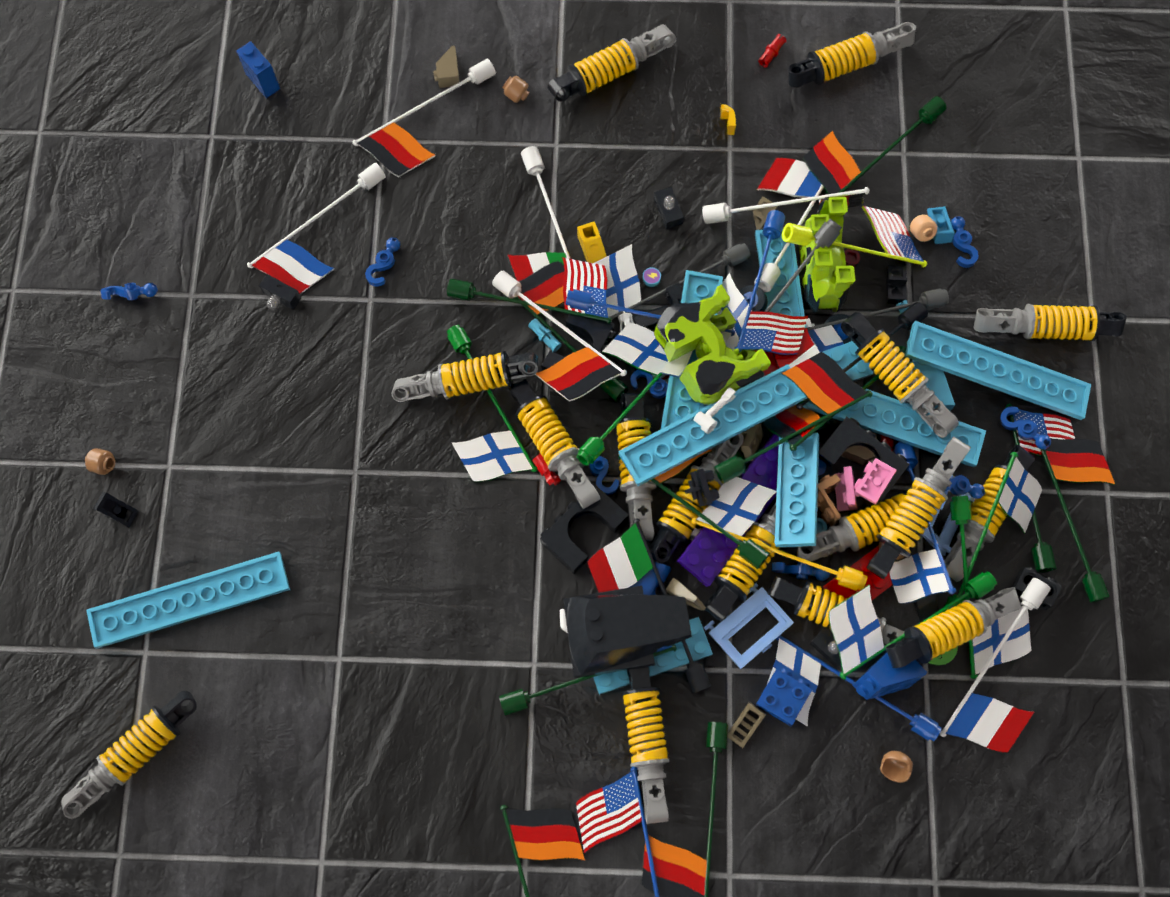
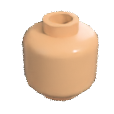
(923, 228)

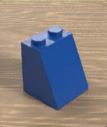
(884, 679)

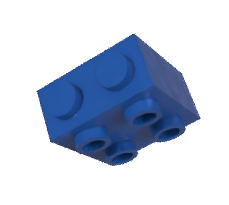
(784, 696)

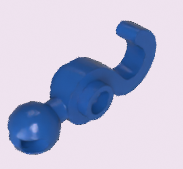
(962, 241)
(384, 261)
(130, 291)
(658, 389)
(1026, 428)
(600, 469)
(961, 485)
(801, 571)

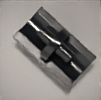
(700, 489)

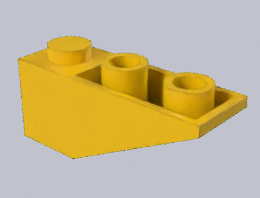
(591, 242)

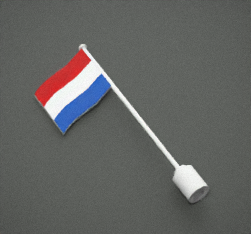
(293, 263)

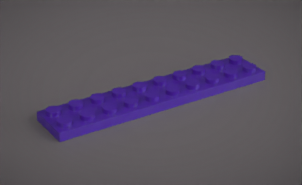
(712, 549)

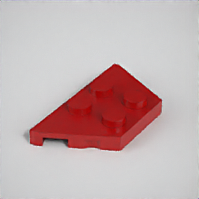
(877, 584)

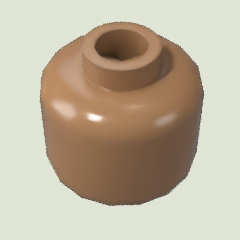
(516, 89)
(99, 461)

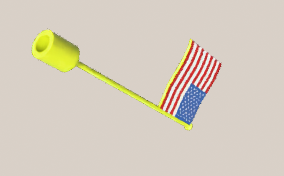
(888, 229)

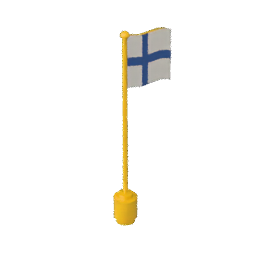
(739, 508)

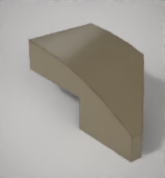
(761, 214)

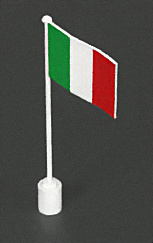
(528, 264)

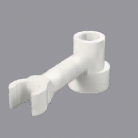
(705, 420)

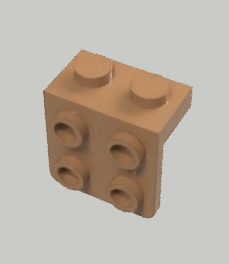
(825, 505)

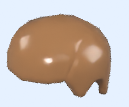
(896, 766)

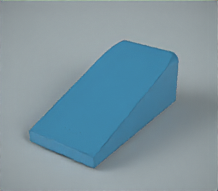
(945, 230)

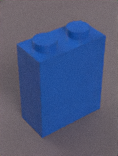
(258, 69)

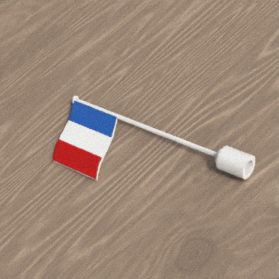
(792, 179)
(986, 718)

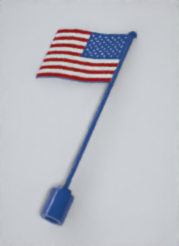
(771, 330)
(612, 812)

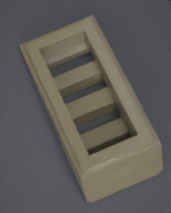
(676, 588)
(761, 714)

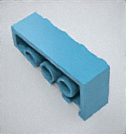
(937, 383)

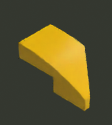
(728, 113)

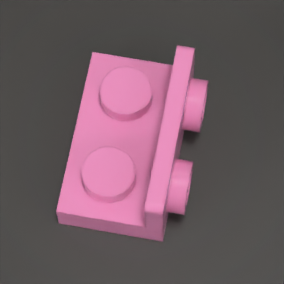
(875, 481)
(845, 491)

